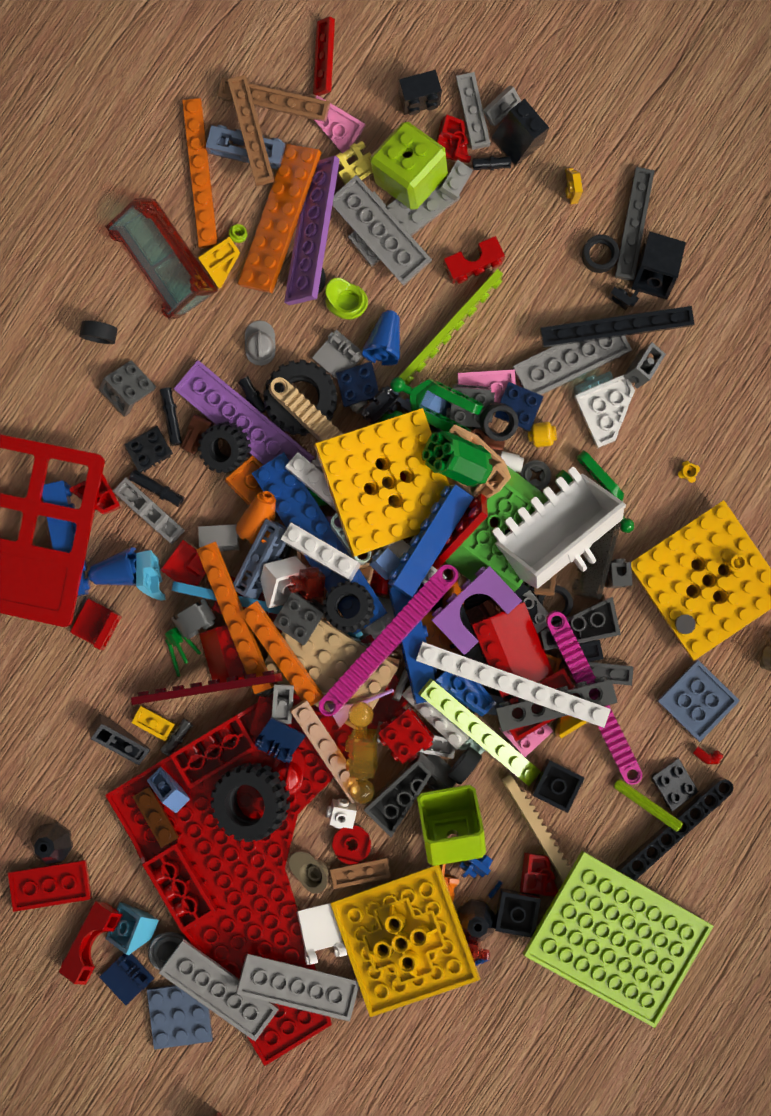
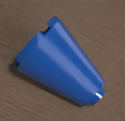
(384, 340)
(115, 570)

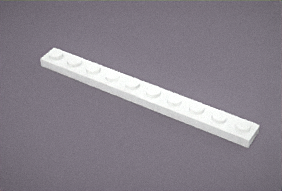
(316, 481)
(513, 684)

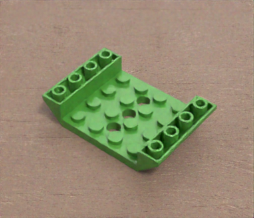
(480, 546)

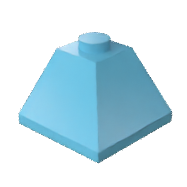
(133, 929)

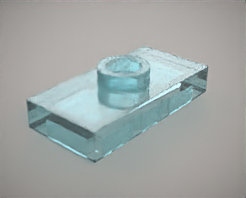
(592, 381)

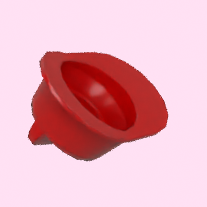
(291, 772)

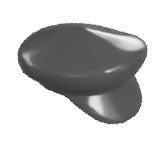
(163, 946)

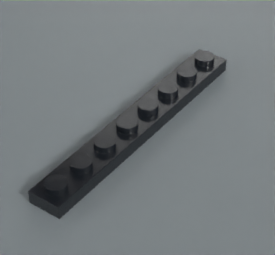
(617, 326)

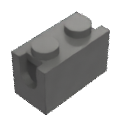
(643, 369)
(619, 574)

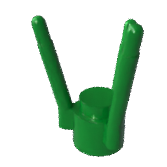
(174, 638)

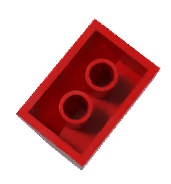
(221, 654)

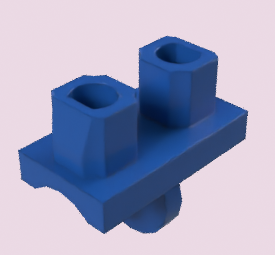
(476, 867)

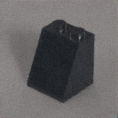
(520, 132)
(659, 265)

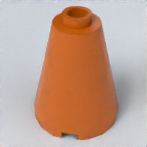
(253, 518)

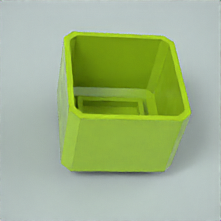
(410, 178)
(450, 813)

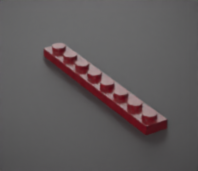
(213, 686)

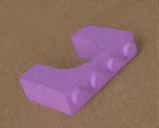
(486, 583)

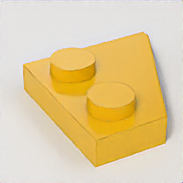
(574, 185)
(220, 260)

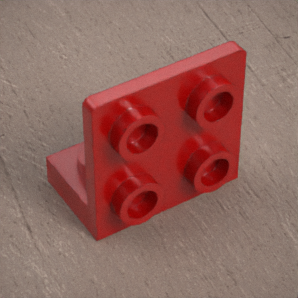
(96, 624)

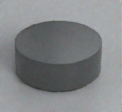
(685, 624)

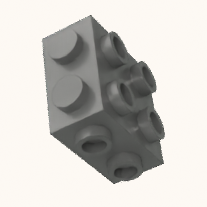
(464, 417)

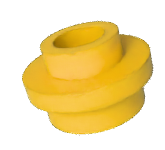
(742, 559)

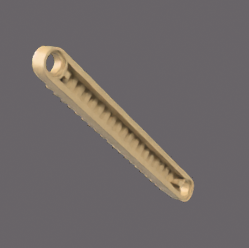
(309, 416)
(538, 829)

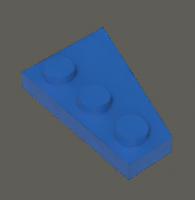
(467, 692)

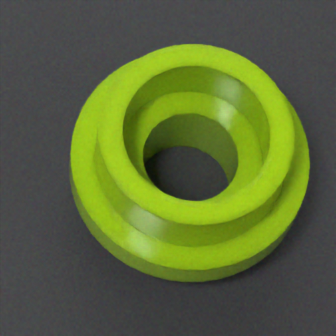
(241, 230)

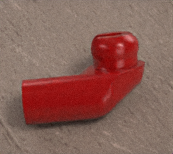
(708, 758)

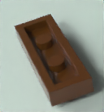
(155, 816)

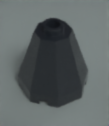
(52, 843)
(477, 913)

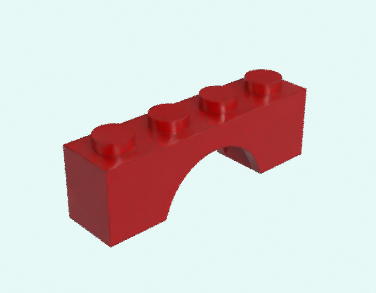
(78, 963)

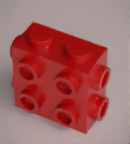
(405, 735)

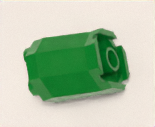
(457, 458)

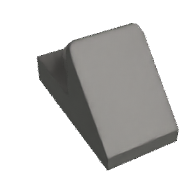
(282, 702)

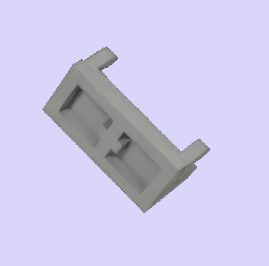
(223, 535)

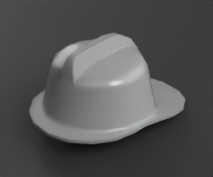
(260, 343)

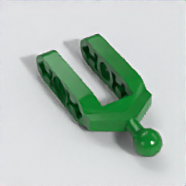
(418, 393)
(604, 480)

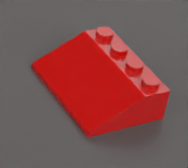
(512, 644)

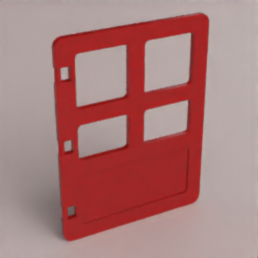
(35, 579)

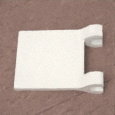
(319, 932)

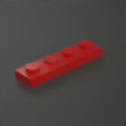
(324, 56)

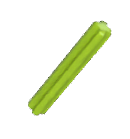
(648, 805)

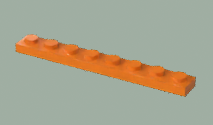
(200, 173)
(231, 608)

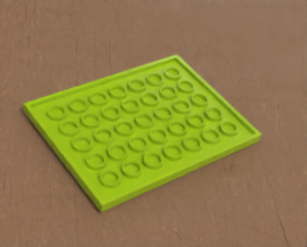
(618, 939)

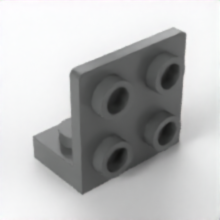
(126, 387)
(299, 617)

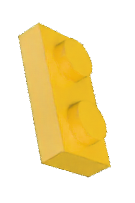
(153, 723)

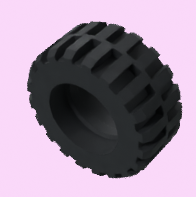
(294, 373)
(227, 808)

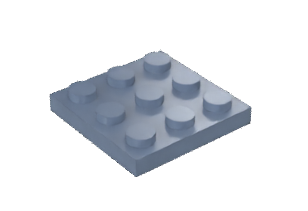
(698, 700)
(177, 1018)

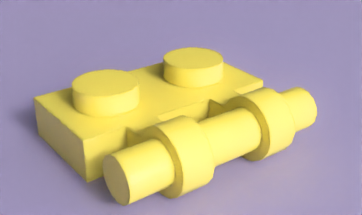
(360, 167)

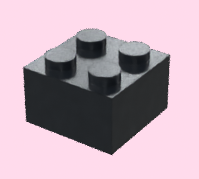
(420, 92)
(557, 785)
(517, 913)

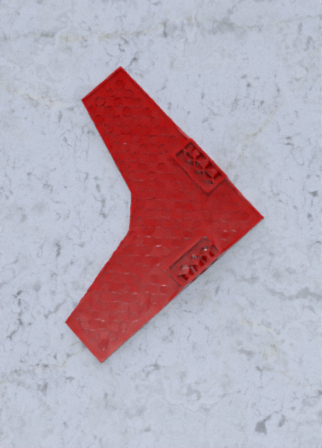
(229, 891)

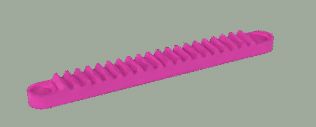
(388, 640)
(582, 672)

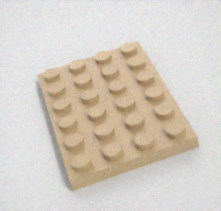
(329, 656)

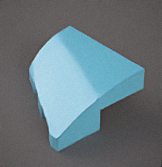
(149, 575)

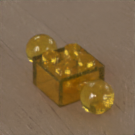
(362, 753)

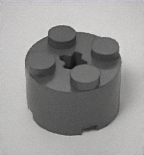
(193, 619)

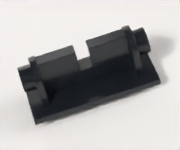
(386, 399)

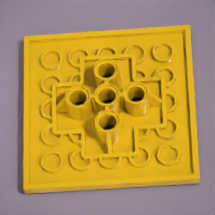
(350, 464)
(667, 572)
(421, 905)

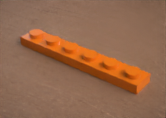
(281, 653)

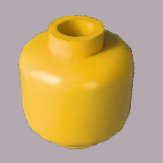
(542, 434)

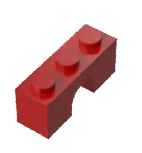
(460, 269)

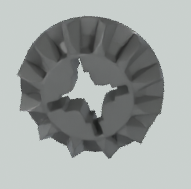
(537, 466)

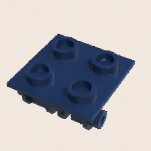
(357, 384)
(523, 402)
(279, 739)
(126, 977)

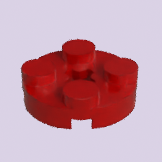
(358, 853)

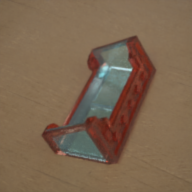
(162, 256)

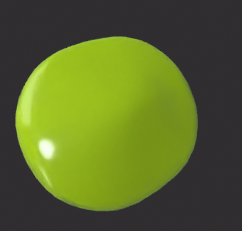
(345, 299)

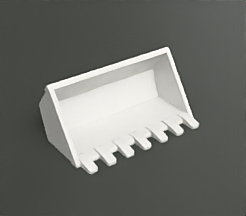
(559, 529)

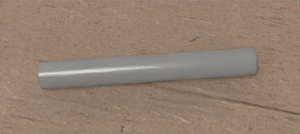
(401, 685)

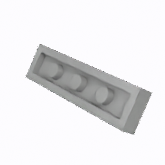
(473, 111)

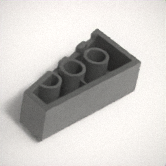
(588, 625)
(399, 794)

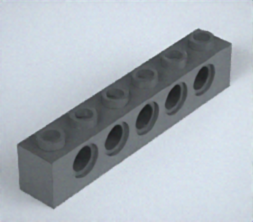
(508, 722)

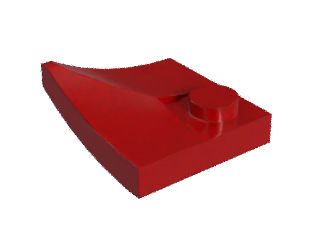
(184, 565)

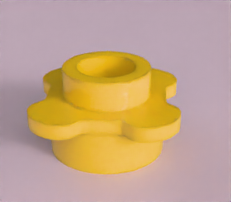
(689, 466)

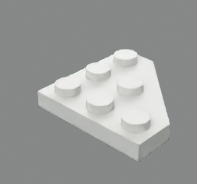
(605, 409)

